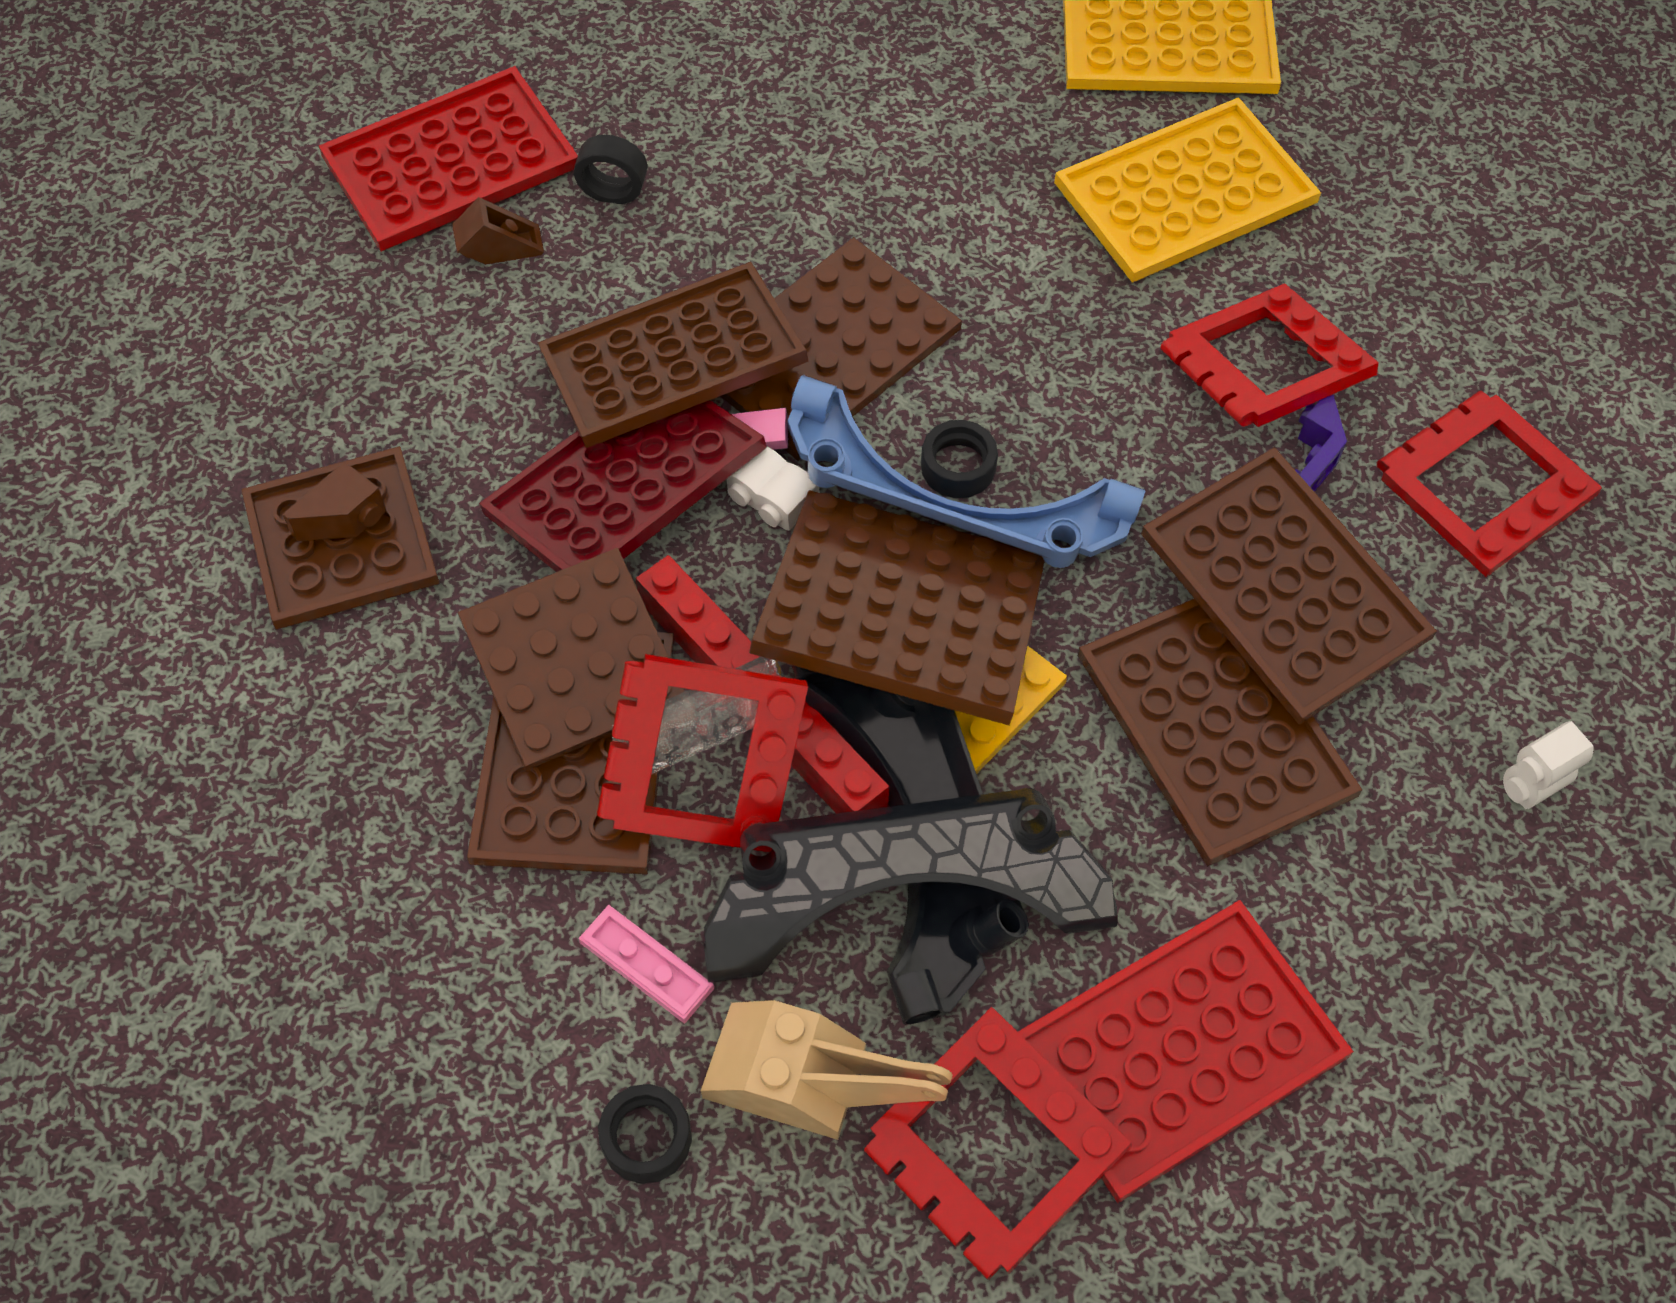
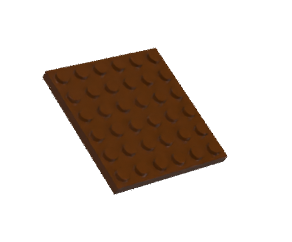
(902, 607)

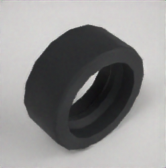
(616, 152)
(963, 483)
(625, 1102)

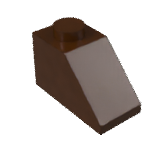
(495, 234)
(336, 507)

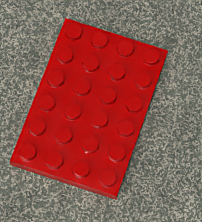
(445, 154)
(1190, 1043)

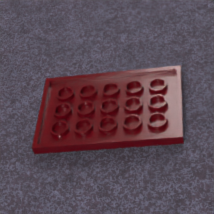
(623, 489)

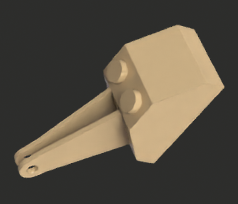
(807, 1069)

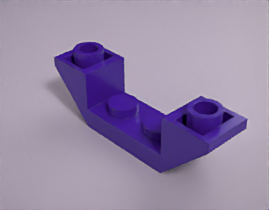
(1326, 436)

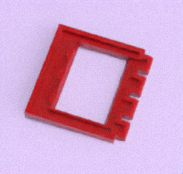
(1239, 395)
(1521, 522)
(640, 721)
(1048, 1097)

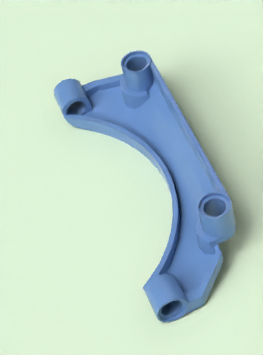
(1086, 521)

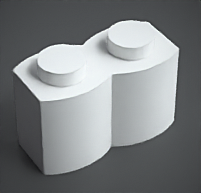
(771, 488)
(1547, 765)

